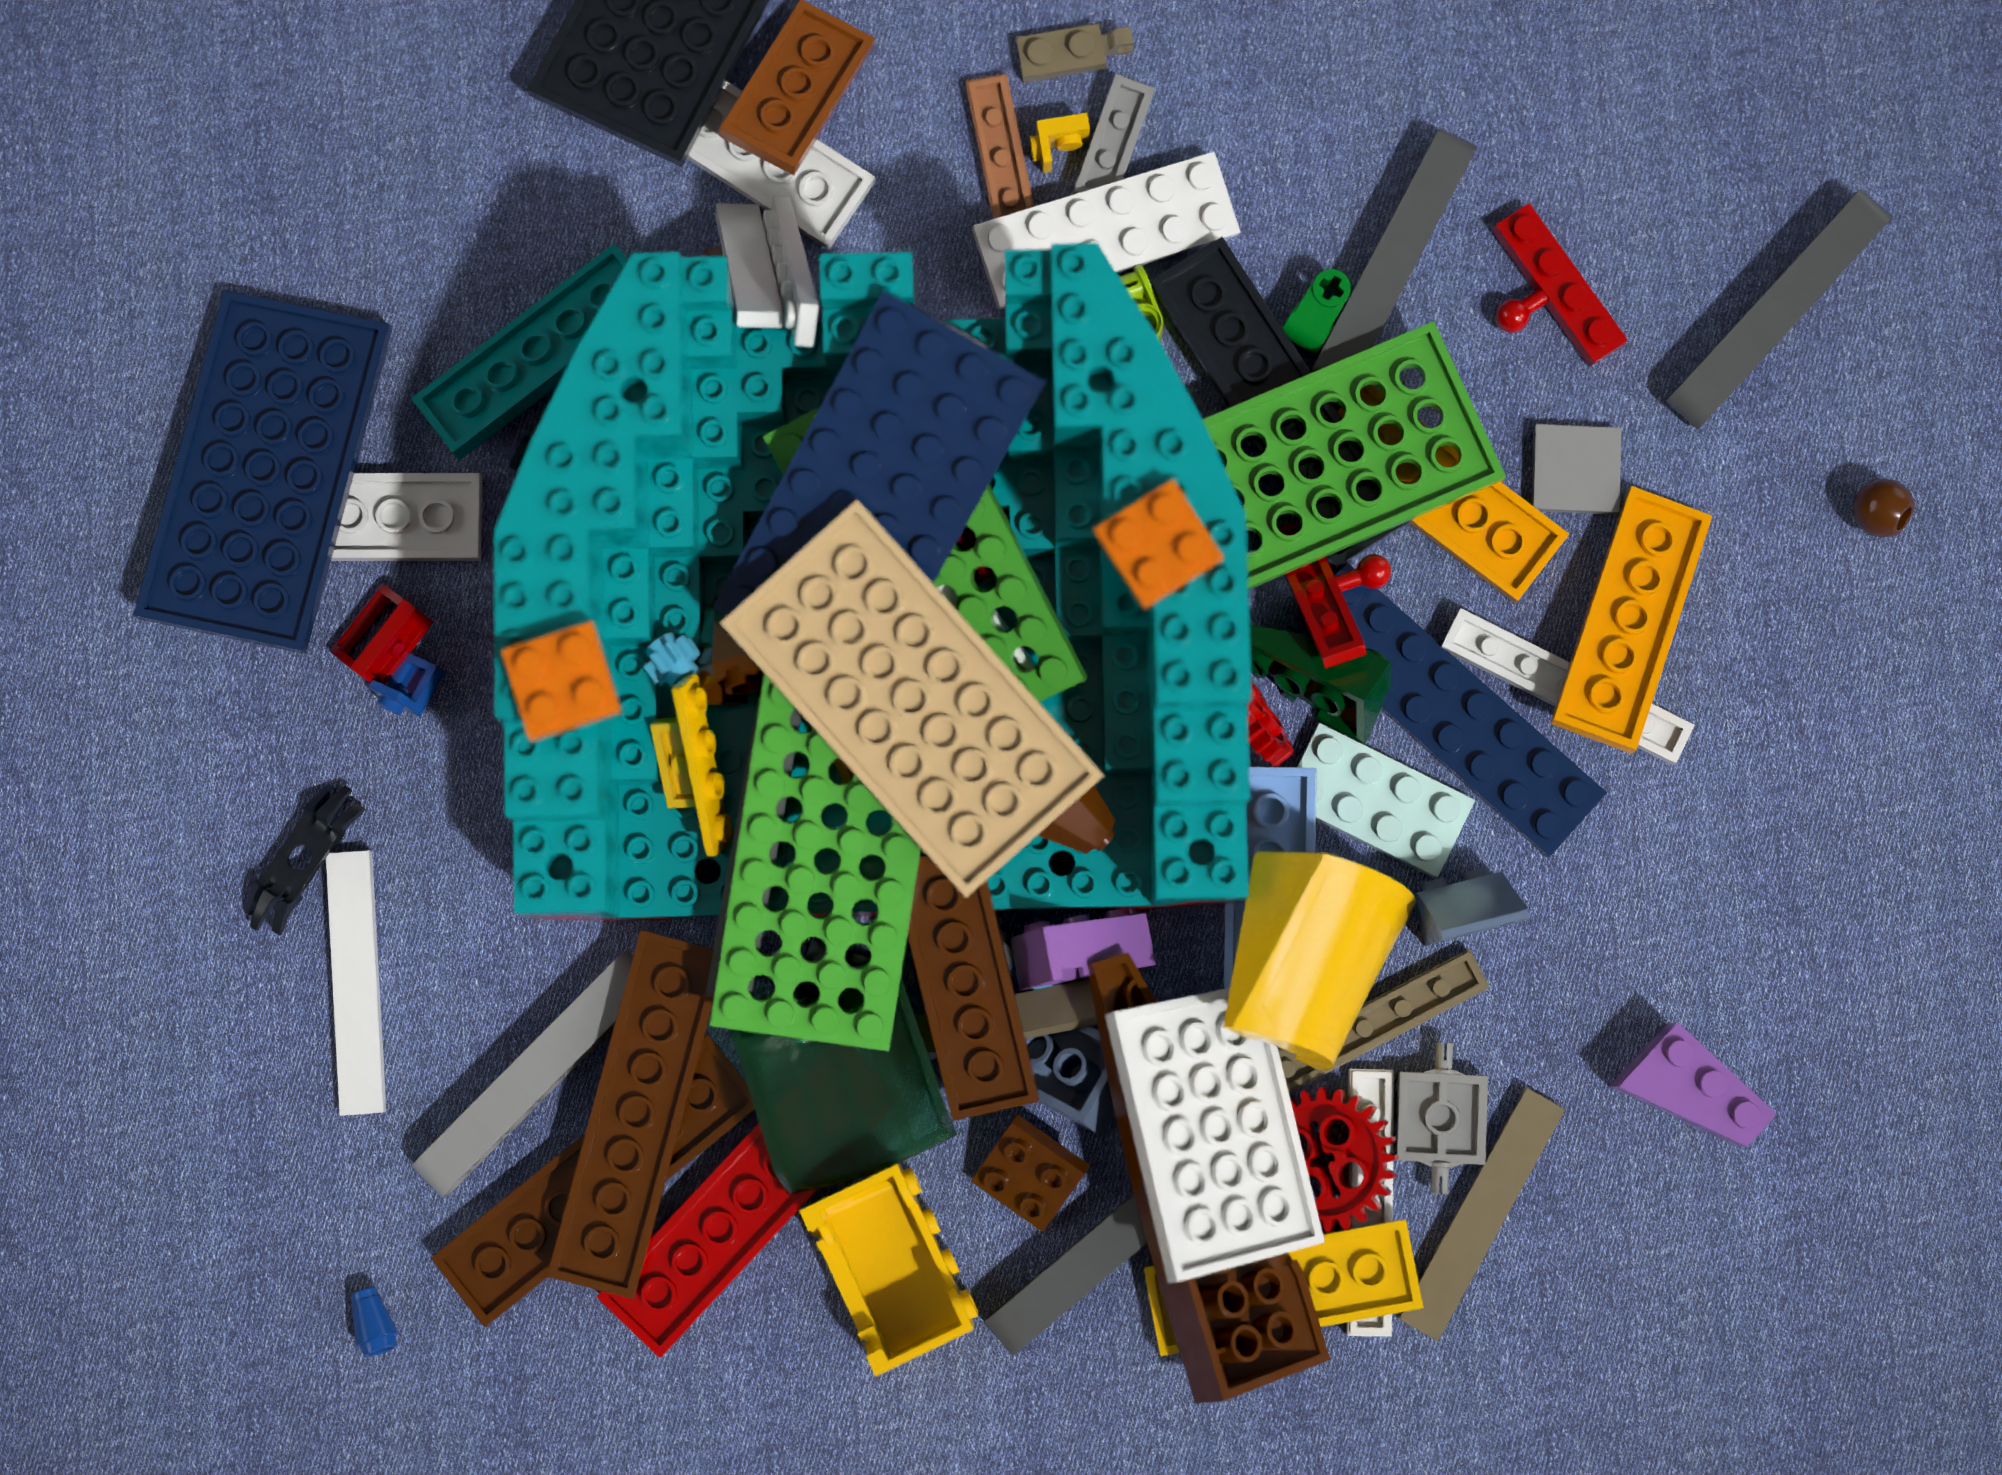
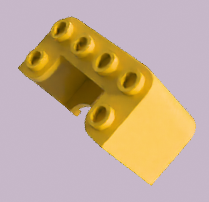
(891, 1267)

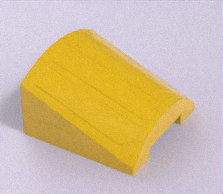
(1311, 950)

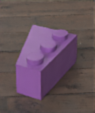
(1063, 951)
(1694, 1086)

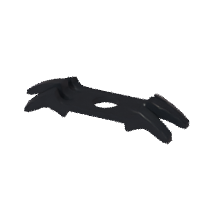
(309, 832)

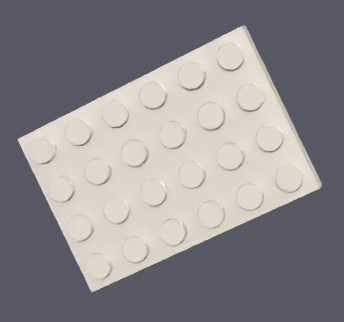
(1212, 1137)

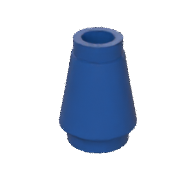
(372, 1324)

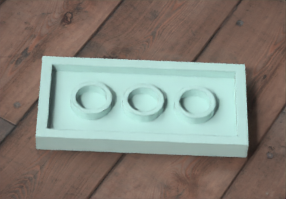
(1384, 801)

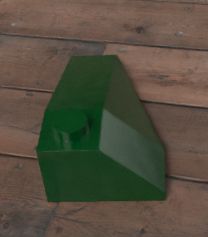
(1344, 694)

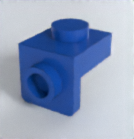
(409, 686)

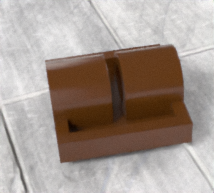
(1030, 1173)

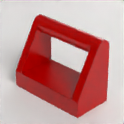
(391, 642)

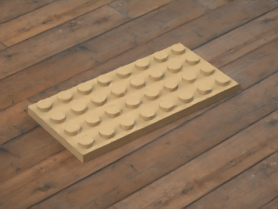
(912, 698)

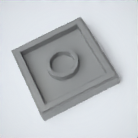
(1576, 469)

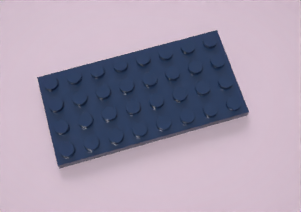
(906, 433)
(263, 472)

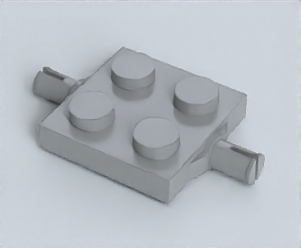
(1441, 1118)

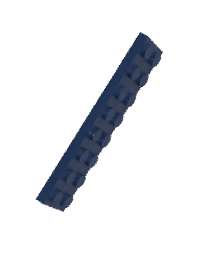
(1471, 727)

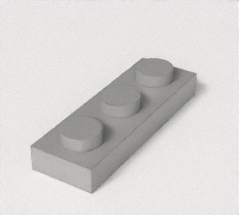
(1115, 134)

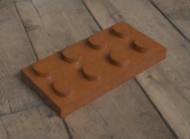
(796, 87)

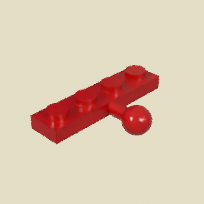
(1556, 286)
(1323, 604)

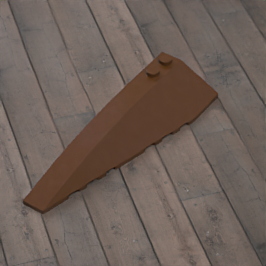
(1230, 1324)

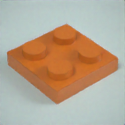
(1158, 544)
(561, 681)

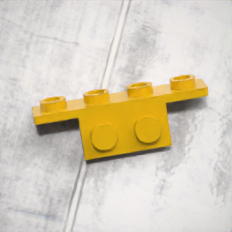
(688, 764)

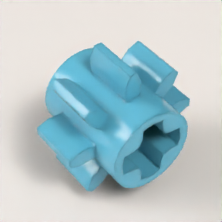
(671, 659)

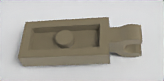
(1070, 51)

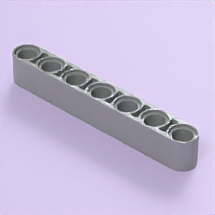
(525, 1081)

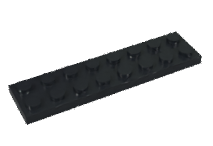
(1248, 355)

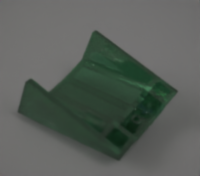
(842, 1107)

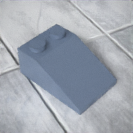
(1468, 906)
(1073, 1076)

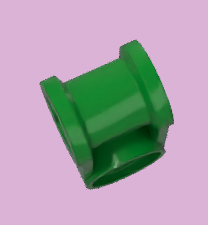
(1315, 315)

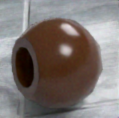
(1883, 507)

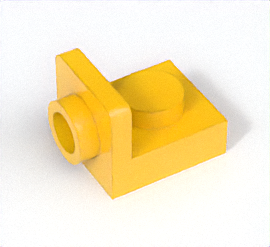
(1061, 132)

